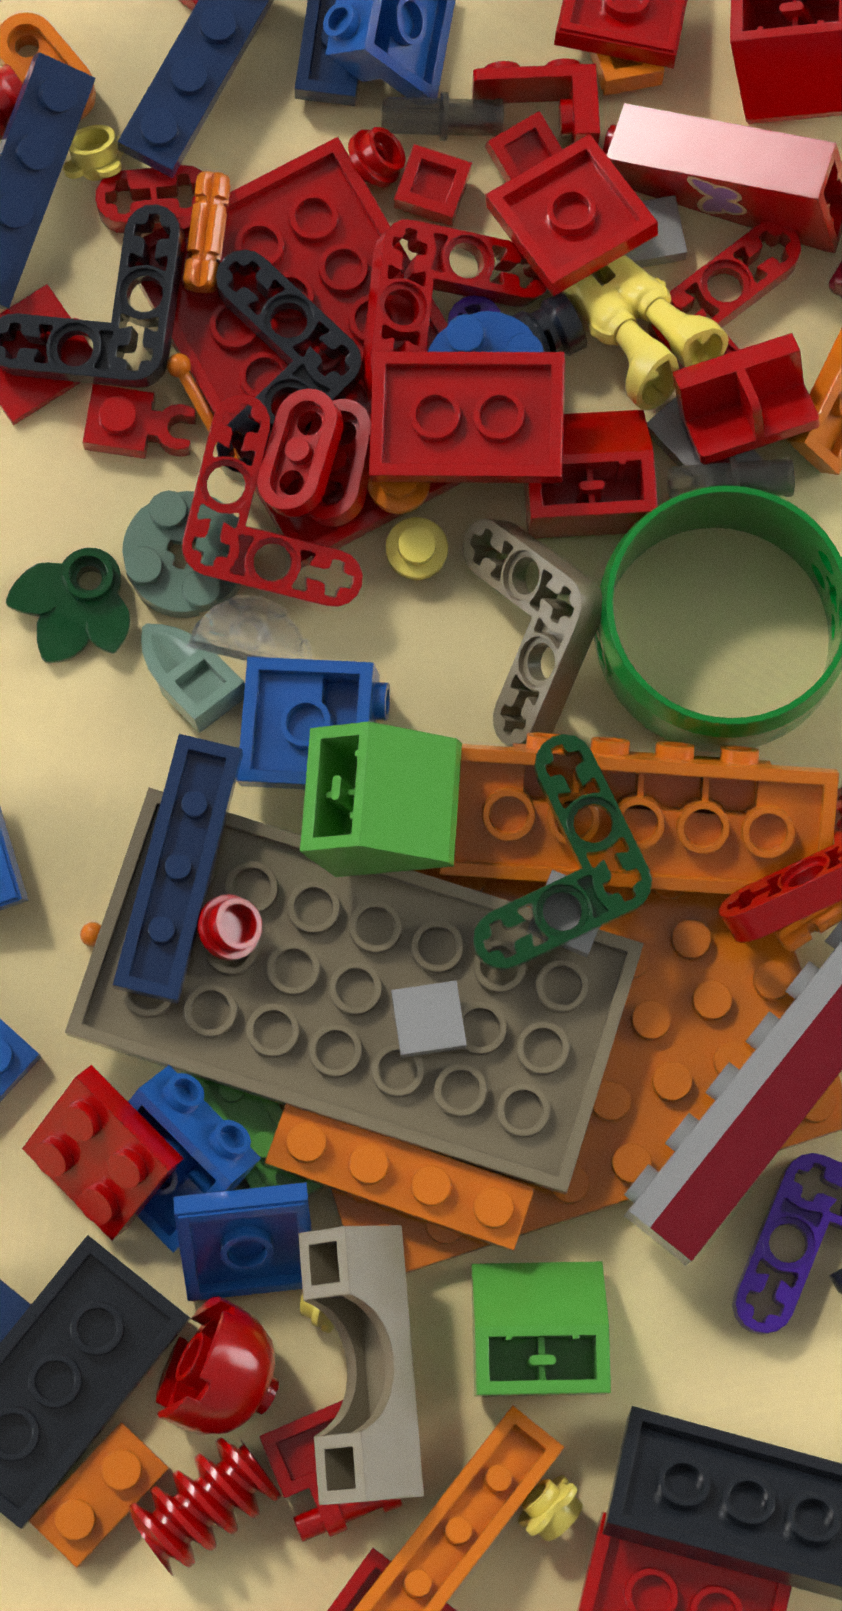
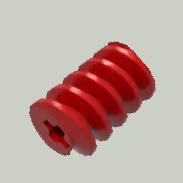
(203, 1503)

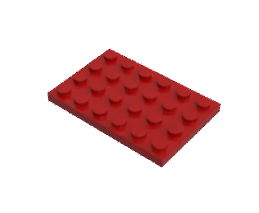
(321, 234)

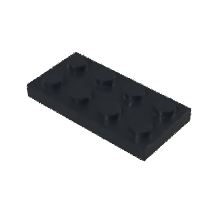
(73, 1369)
(728, 1502)

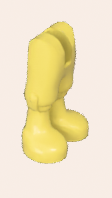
(612, 317)

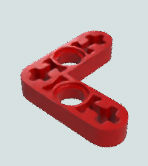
(432, 272)
(768, 273)
(246, 540)
(787, 893)

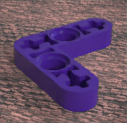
(810, 1219)

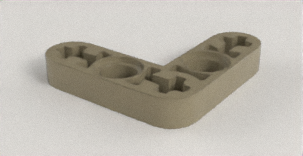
(527, 698)

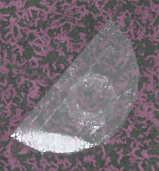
(249, 628)

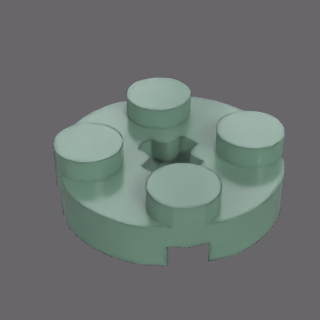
(151, 565)

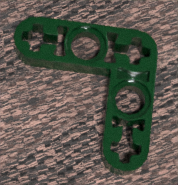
(584, 884)

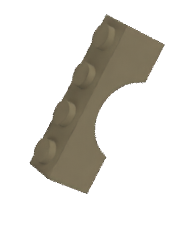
(362, 1288)

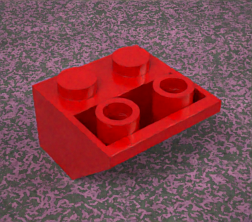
(787, 58)
(605, 478)

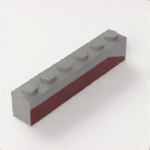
(750, 1116)

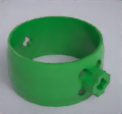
(744, 511)

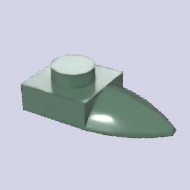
(190, 678)

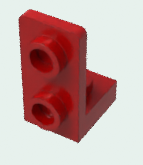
(558, 80)

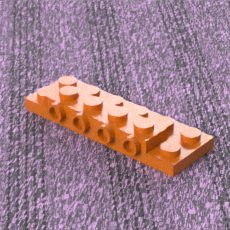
(694, 817)

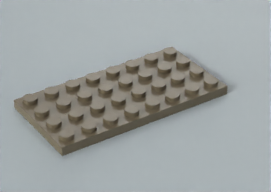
(315, 1013)

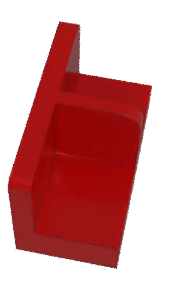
(745, 399)

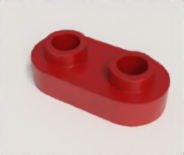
(300, 456)
(349, 468)

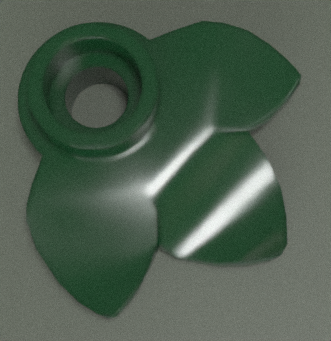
(69, 613)

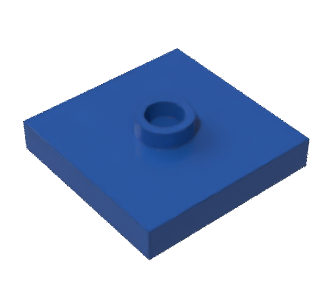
(242, 1240)

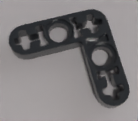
(114, 338)
(301, 371)

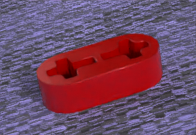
(145, 188)

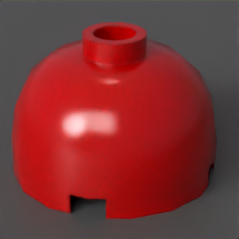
(220, 1373)

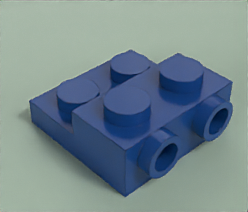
(391, 41)
(291, 697)
(213, 1149)

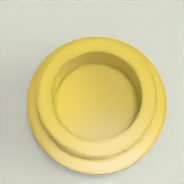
(416, 548)

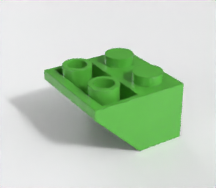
(380, 799)
(540, 1329)

